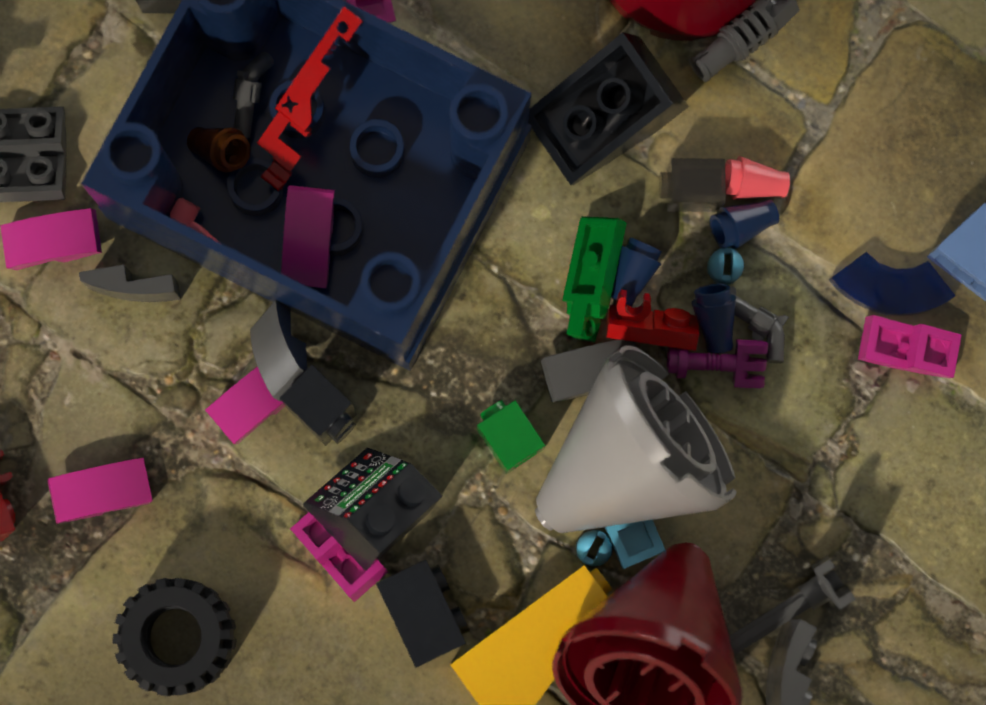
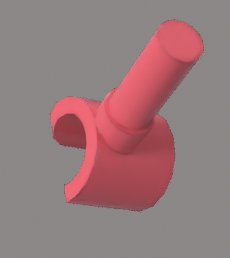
(185, 213)

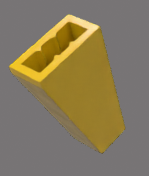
(517, 658)

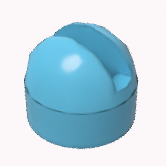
(716, 266)
(584, 544)

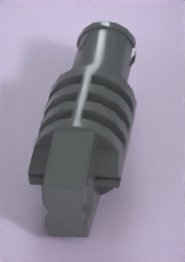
(743, 36)

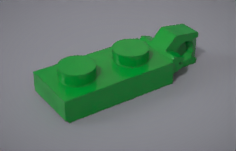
(592, 274)

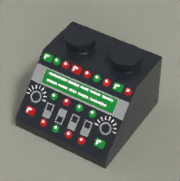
(372, 504)

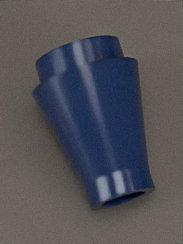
(741, 223)
(635, 269)
(715, 314)

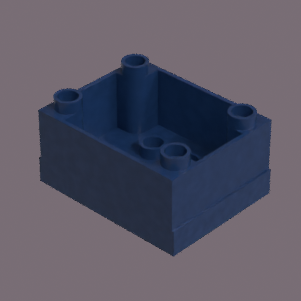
(396, 130)

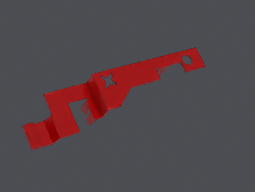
(301, 91)

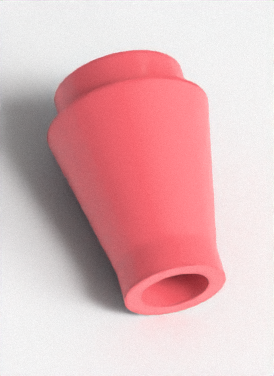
(754, 180)

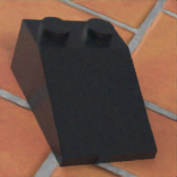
(605, 108)

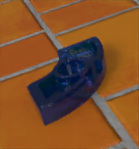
(892, 289)

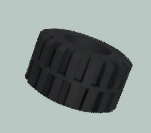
(135, 636)

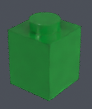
(509, 435)

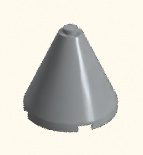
(634, 453)

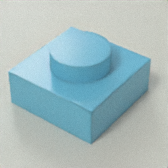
(635, 542)

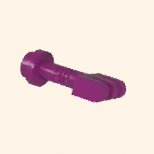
(739, 363)

